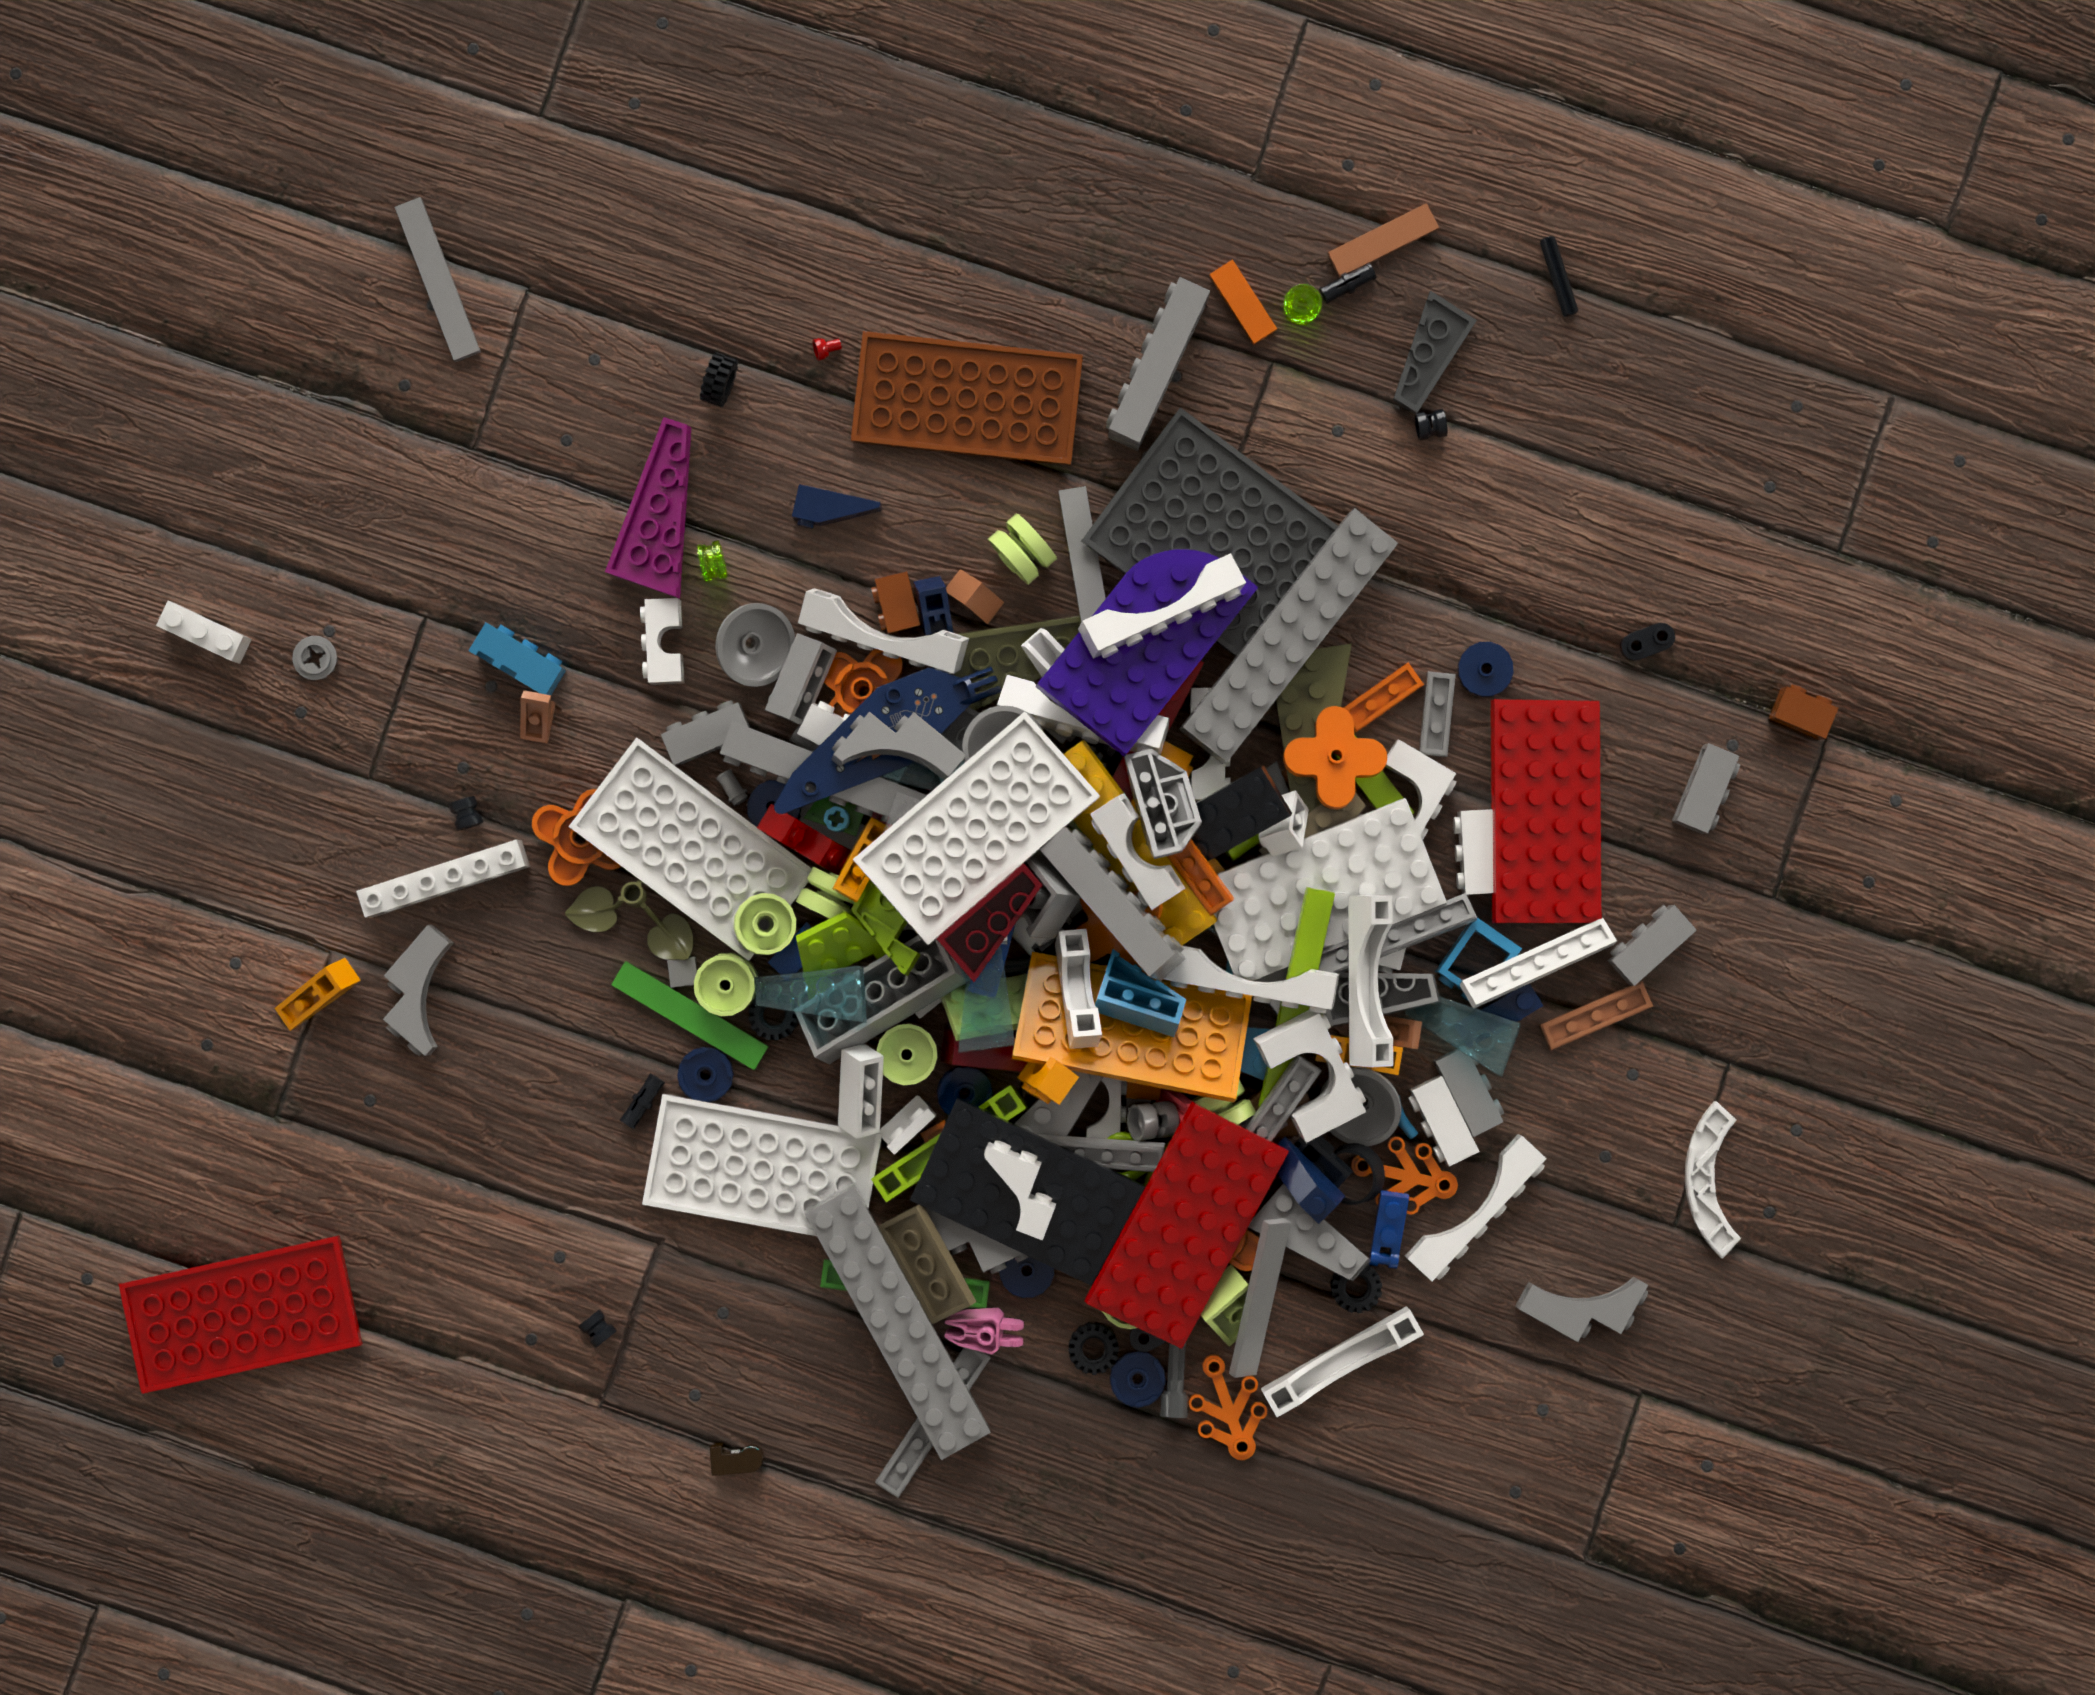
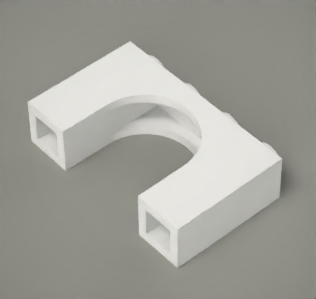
(1426, 776)
(1340, 1098)

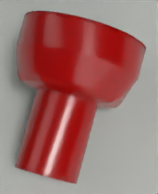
(822, 348)

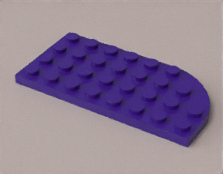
(1128, 689)

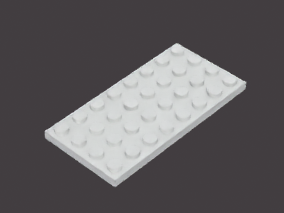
(976, 828)
(686, 843)
(1358, 857)
(752, 1164)

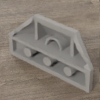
(1162, 802)

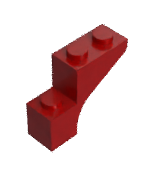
(804, 840)

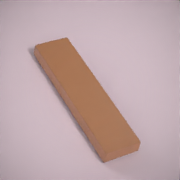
(1383, 240)
(1595, 1015)

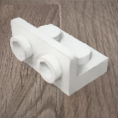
(906, 1124)

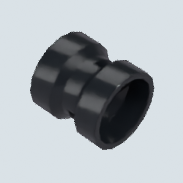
(1431, 424)
(466, 815)
(597, 1328)

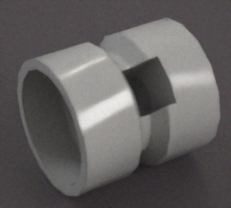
(1152, 1120)

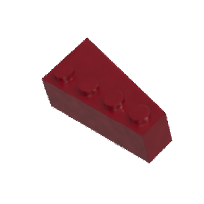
(984, 926)
(990, 1058)

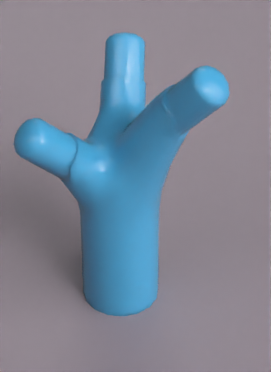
(1406, 1126)

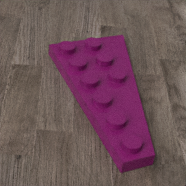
(654, 527)

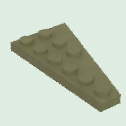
(1003, 651)
(1310, 691)

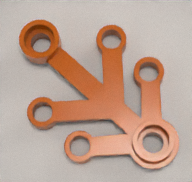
(1411, 1176)
(1229, 1412)

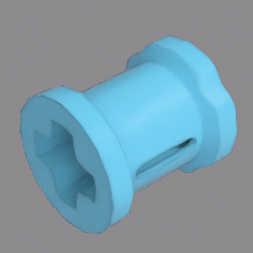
(841, 826)

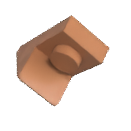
(536, 716)
(1404, 1031)

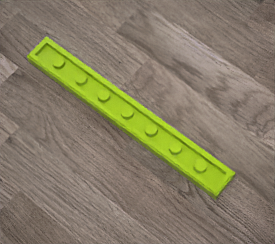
(1304, 956)

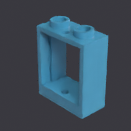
(1485, 931)

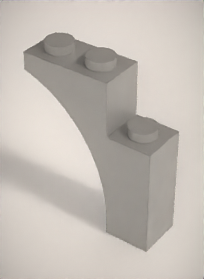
(913, 741)
(412, 977)
(988, 1252)
(1573, 1315)

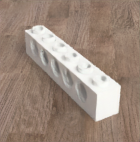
(443, 878)

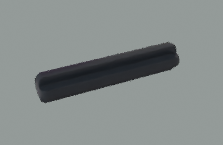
(1559, 276)

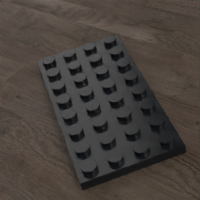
(1088, 1196)

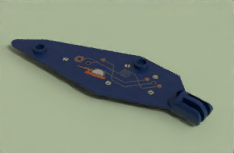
(928, 693)

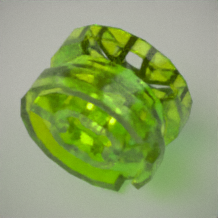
(1302, 304)
(712, 561)

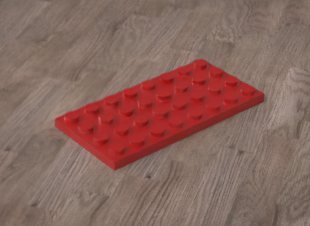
(1546, 811)
(1186, 1225)
(240, 1314)

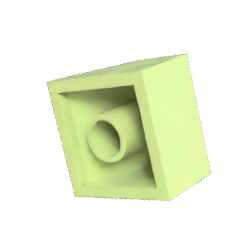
(1226, 1305)

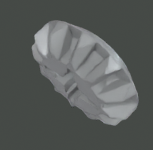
(302, 654)

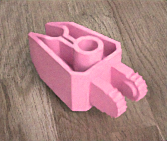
(983, 1330)

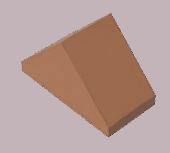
(974, 596)

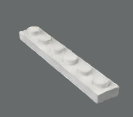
(1537, 963)

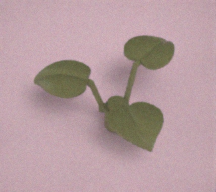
(595, 913)

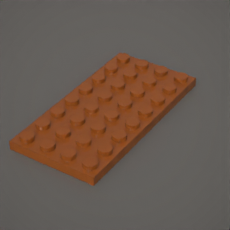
(966, 398)

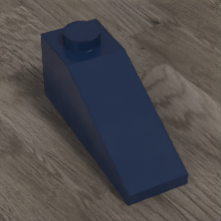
(825, 507)
(933, 605)
(1515, 1004)
(1308, 1184)

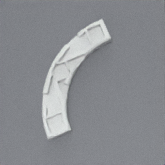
(1701, 1179)

